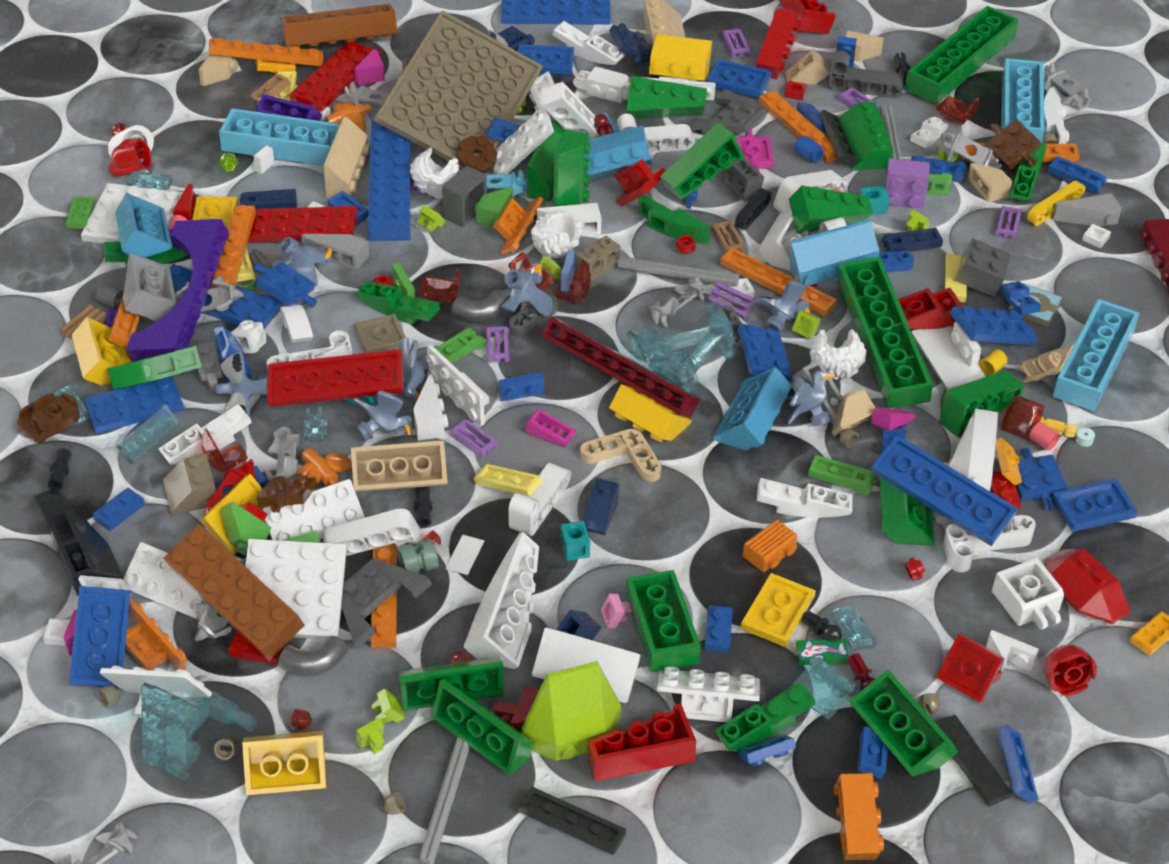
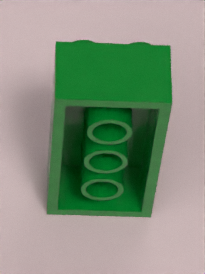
(662, 620)

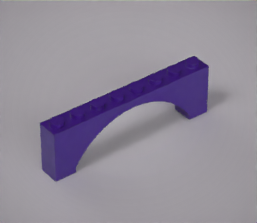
(204, 244)

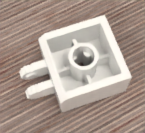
(1029, 593)

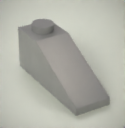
(1095, 210)
(346, 248)
(833, 397)

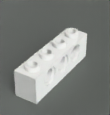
(568, 109)

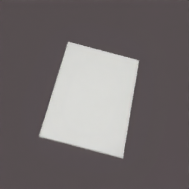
(464, 554)

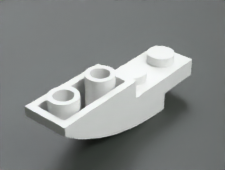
(588, 48)
(1054, 115)
(220, 429)
(808, 502)

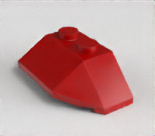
(1088, 585)

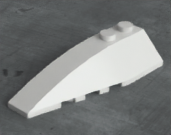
(976, 451)
(503, 615)

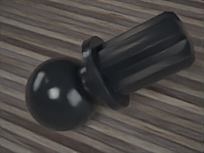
(821, 626)

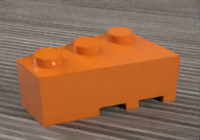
(858, 816)

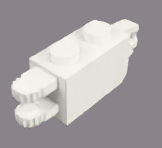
(603, 84)

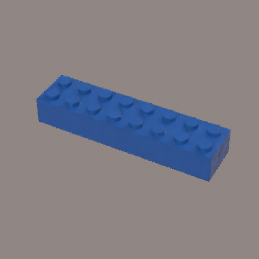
(389, 185)

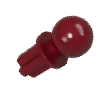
(602, 124)
(860, 670)

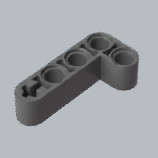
(863, 80)

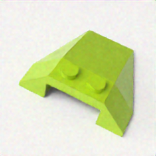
(570, 711)

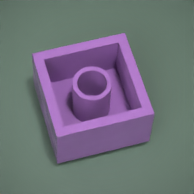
(907, 183)

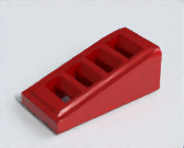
(186, 203)

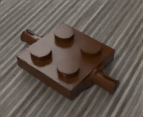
(1013, 144)
(285, 492)

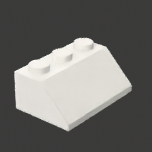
(776, 244)

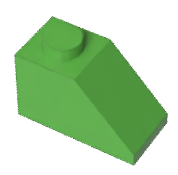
(491, 205)
(242, 526)

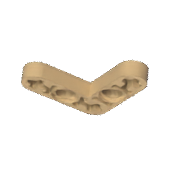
(624, 444)

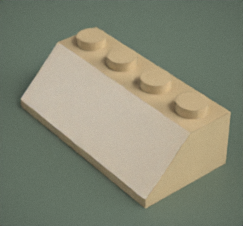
(661, 19)
(346, 159)
(399, 466)

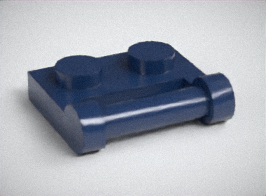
(515, 37)

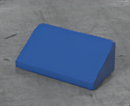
(811, 114)

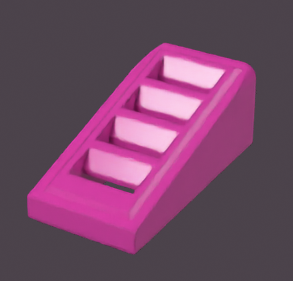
(891, 417)
(537, 427)

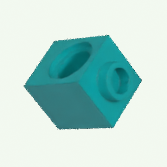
(878, 198)
(575, 540)

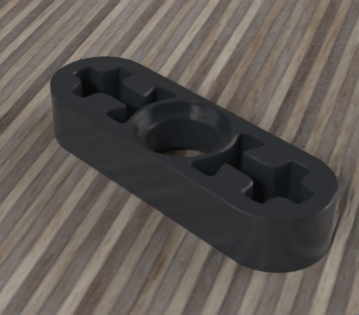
(753, 209)

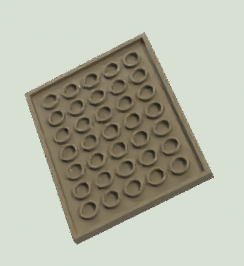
(456, 88)

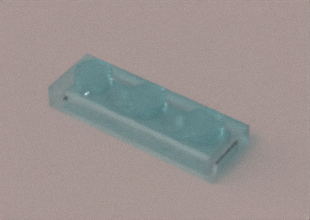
(148, 434)

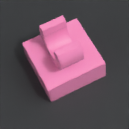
(614, 611)

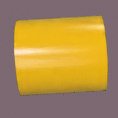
(993, 362)

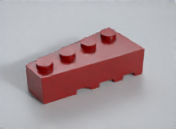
(812, 15)
(778, 42)
(643, 746)

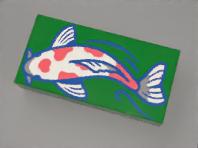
(829, 651)

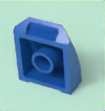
(226, 346)

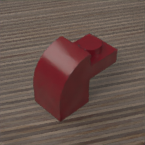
(517, 713)

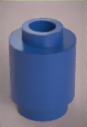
(809, 149)

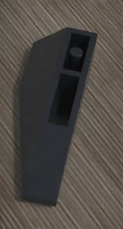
(77, 542)

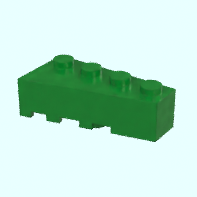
(663, 99)
(702, 161)
(816, 205)
(988, 393)

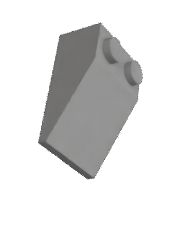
(148, 288)

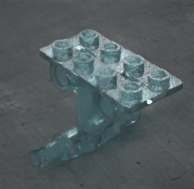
(682, 365)
(172, 721)

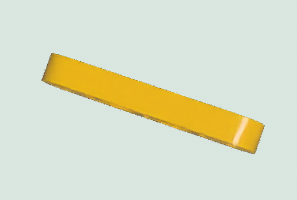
(1045, 209)

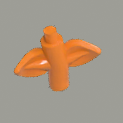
(351, 111)
(324, 468)

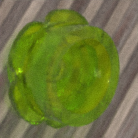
(228, 161)

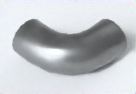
(479, 310)
(314, 661)

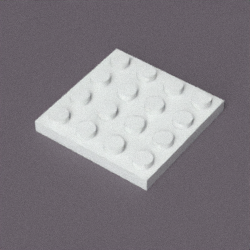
(103, 224)
(305, 578)

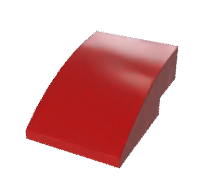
(929, 310)

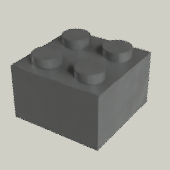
(462, 194)
(983, 267)

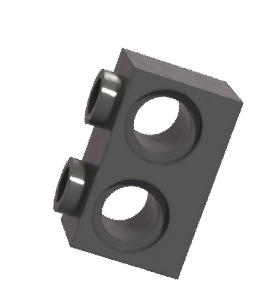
(743, 179)

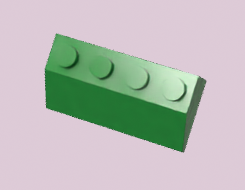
(867, 136)
(541, 166)
(572, 169)
(904, 517)
(477, 677)
(903, 725)
(480, 728)

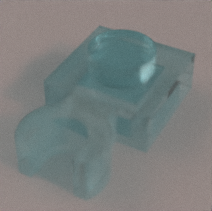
(315, 427)

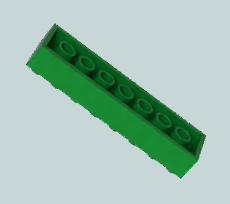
(961, 55)
(884, 333)

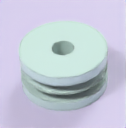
(1084, 437)

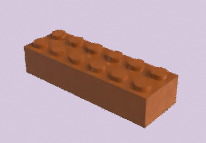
(339, 25)
(234, 592)

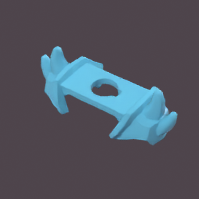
(509, 180)

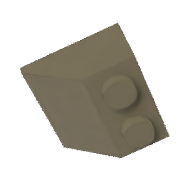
(189, 485)

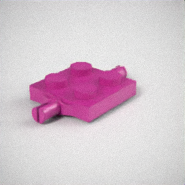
(756, 150)

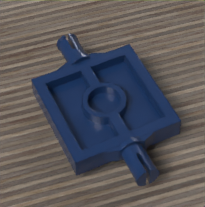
(631, 43)

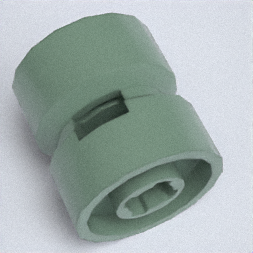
(419, 557)

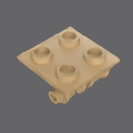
(1046, 364)

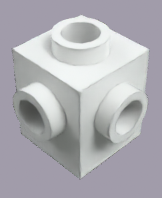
(250, 336)

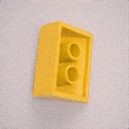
(680, 57)
(96, 351)
(648, 414)
(284, 762)

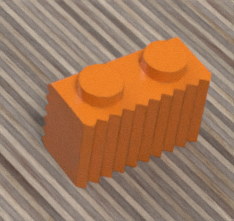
(770, 546)

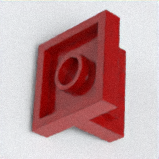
(636, 180)
(971, 667)

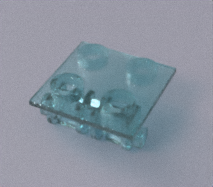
(826, 687)

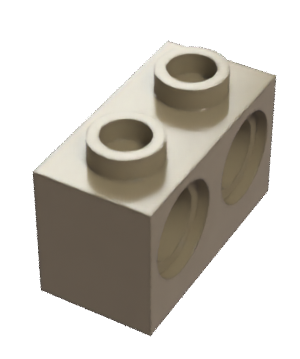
(599, 256)

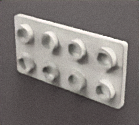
(523, 142)
(950, 354)
(457, 386)
(322, 510)
(155, 580)
(564, 651)
(176, 682)
(707, 694)

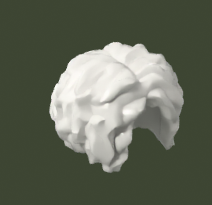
(430, 176)
(556, 234)
(840, 361)

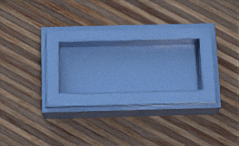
(568, 270)

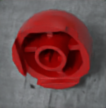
(1069, 669)

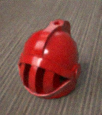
(127, 155)

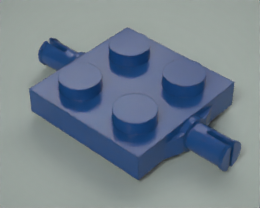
(285, 284)
(1039, 478)

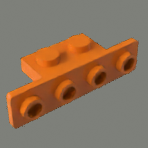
(514, 221)
(149, 644)

